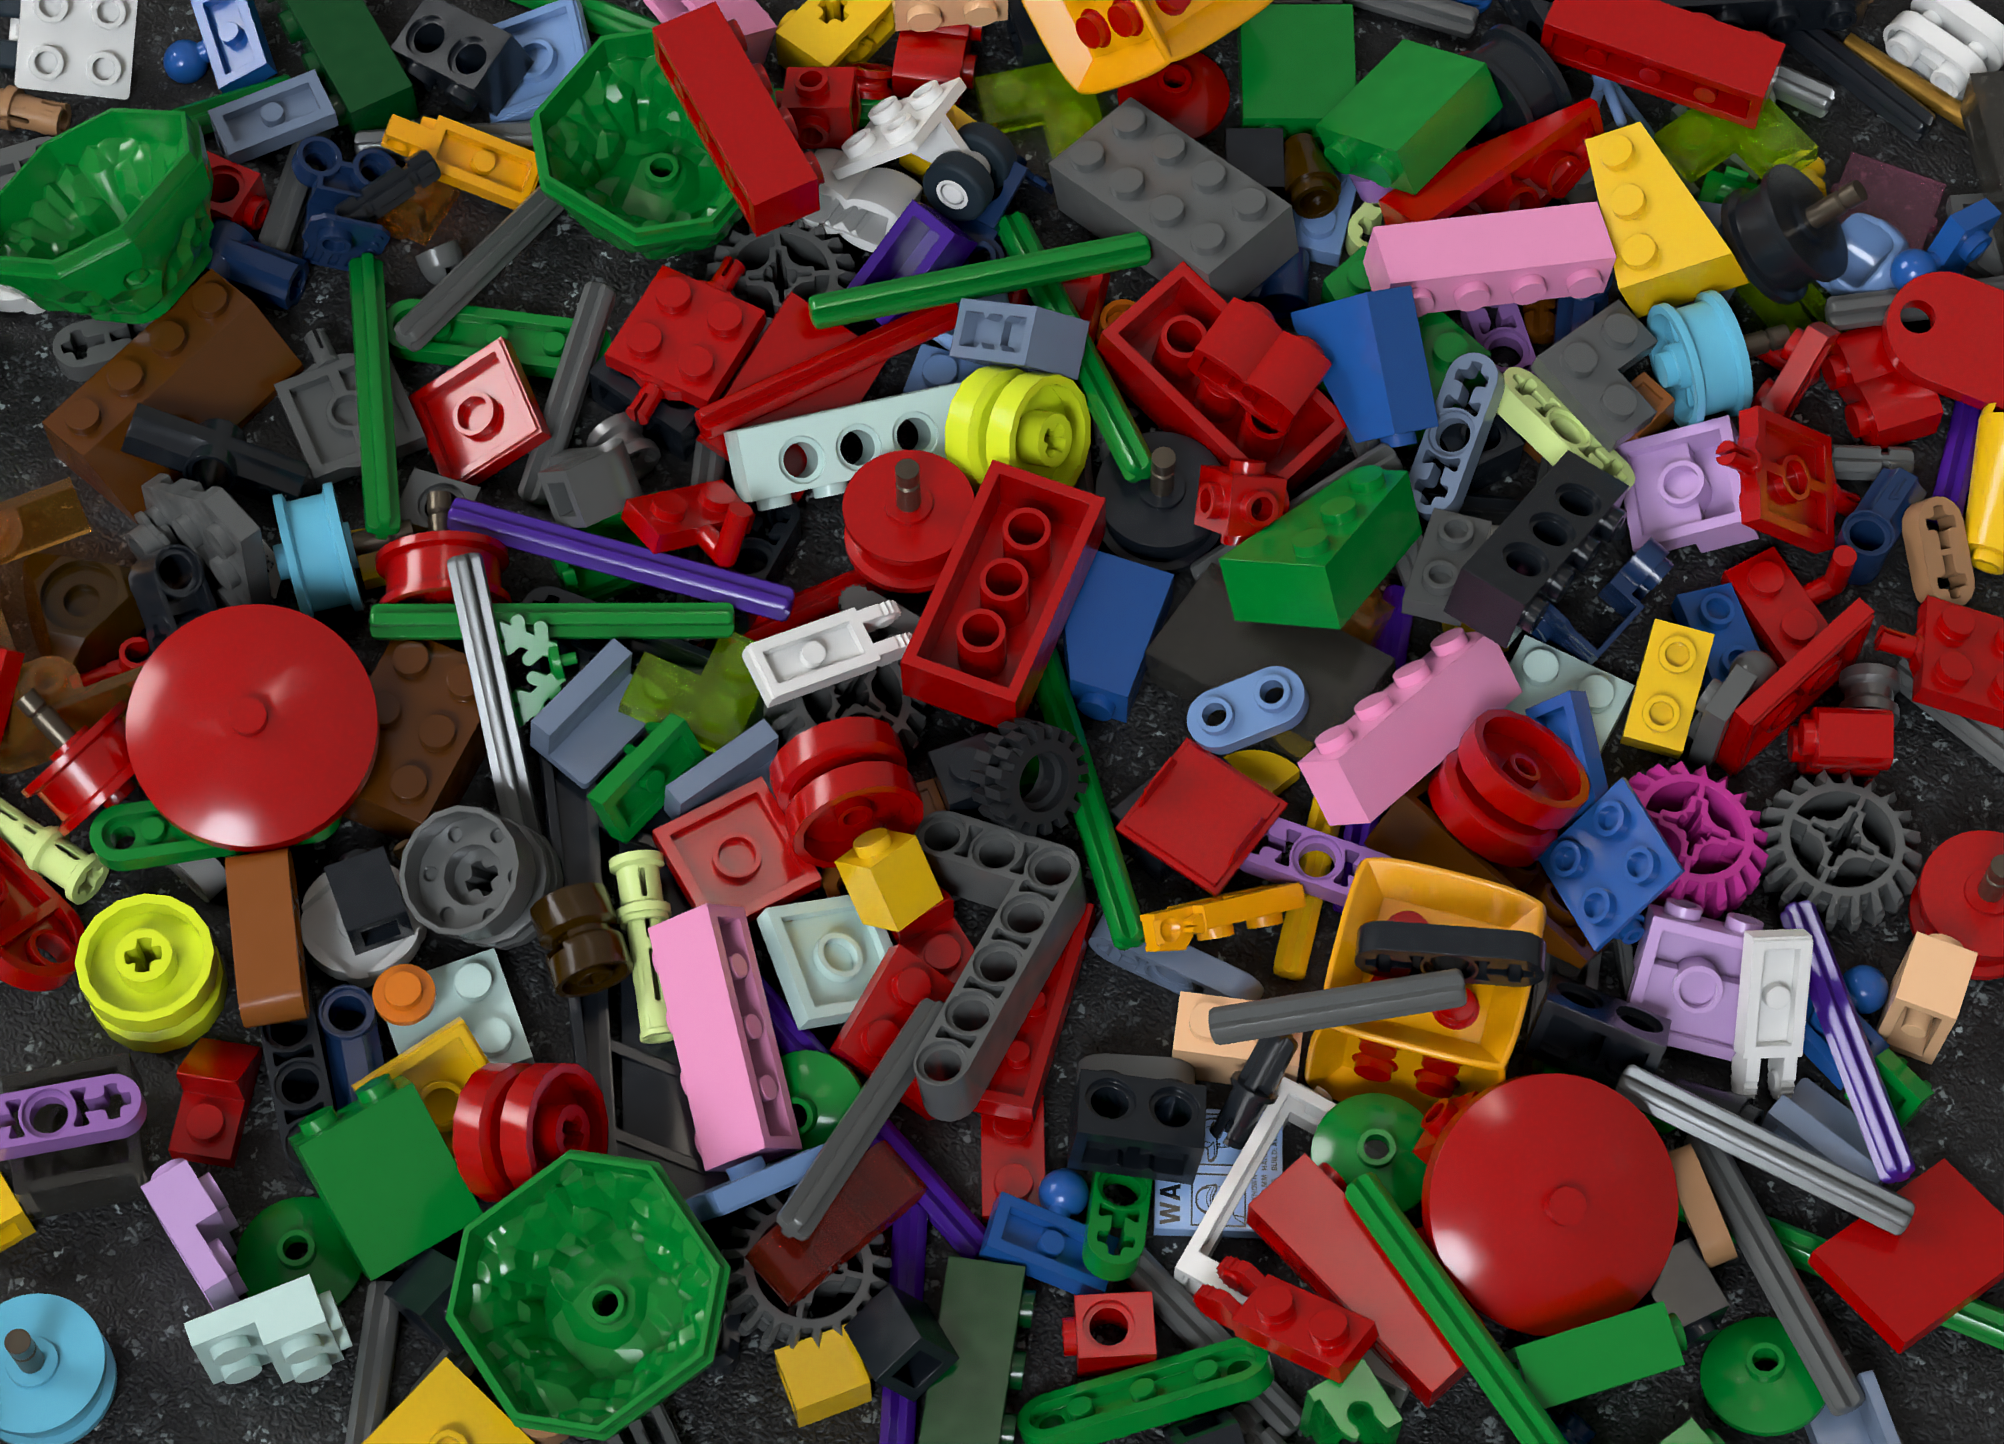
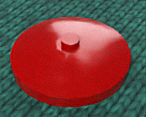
(252, 727)
(1550, 1203)

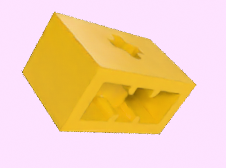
(833, 32)
(1667, 688)

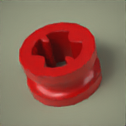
(872, 79)

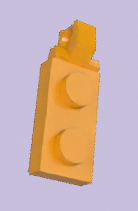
(468, 157)
(1214, 917)

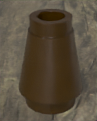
(1309, 178)

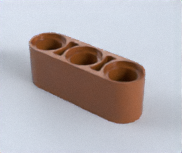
(267, 938)

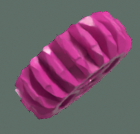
(1707, 834)

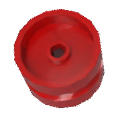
(842, 784)
(1508, 788)
(521, 1120)

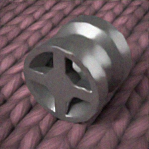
(641, 450)
(1870, 687)

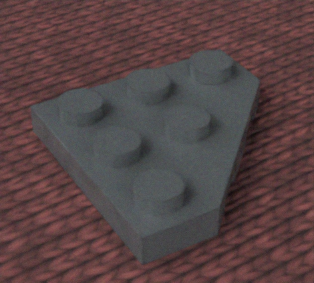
(217, 532)

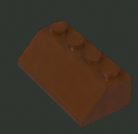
(195, 361)

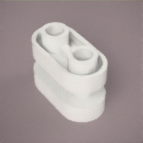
(1946, 42)

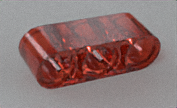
(868, 1203)

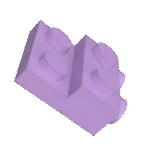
(1683, 491)
(1691, 974)
(198, 1227)

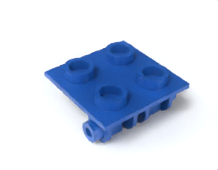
(1611, 867)

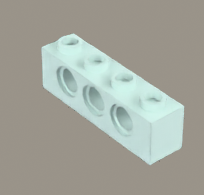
(759, 450)

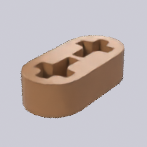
(1939, 552)
(1701, 1208)

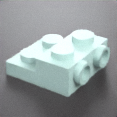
(281, 1326)

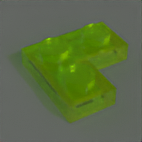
(1037, 98)
(1702, 141)
(712, 704)

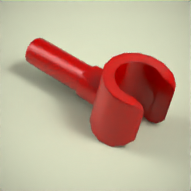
(131, 648)

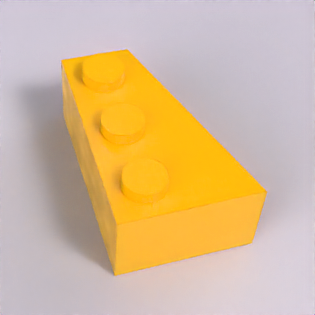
(1655, 225)

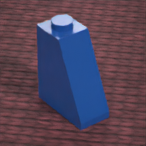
(1377, 364)
(1110, 630)

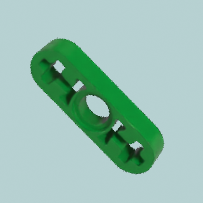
(1103, 1215)

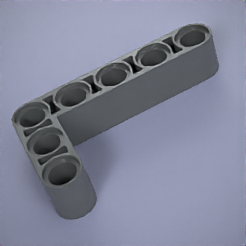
(1038, 907)

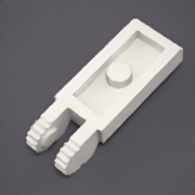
(823, 652)
(1771, 1009)

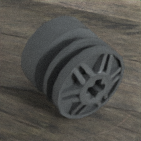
(455, 866)

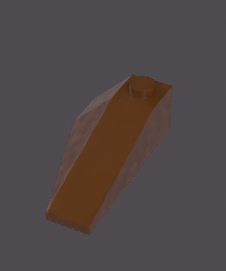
(1418, 835)

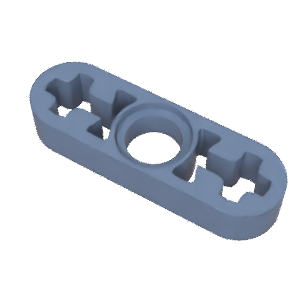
(1485, 403)
(1178, 970)

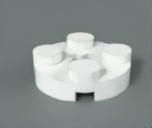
(330, 946)

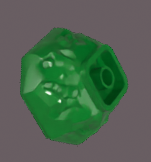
(627, 156)
(110, 217)
(538, 1285)

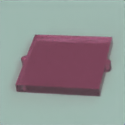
(1894, 196)

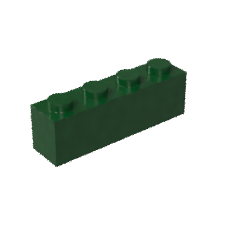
(350, 60)
(981, 1319)

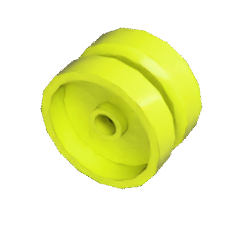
(1020, 420)
(151, 973)

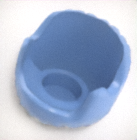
(1871, 249)

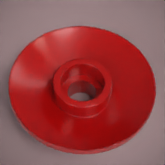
(1192, 108)

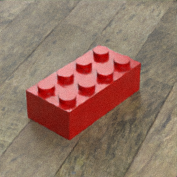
(1149, 360)
(1003, 596)

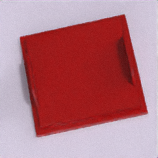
(1201, 817)

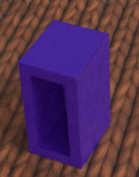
(915, 245)

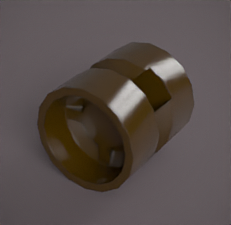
(578, 929)

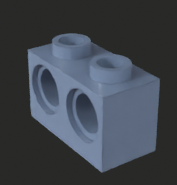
(1019, 337)

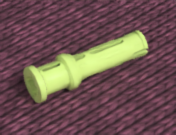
(52, 854)
(641, 908)

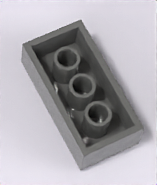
(1189, 202)

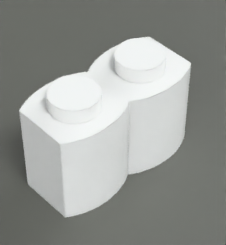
(862, 204)

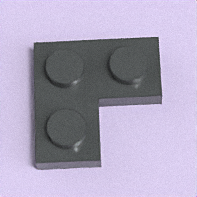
(1588, 378)

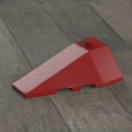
(1507, 172)

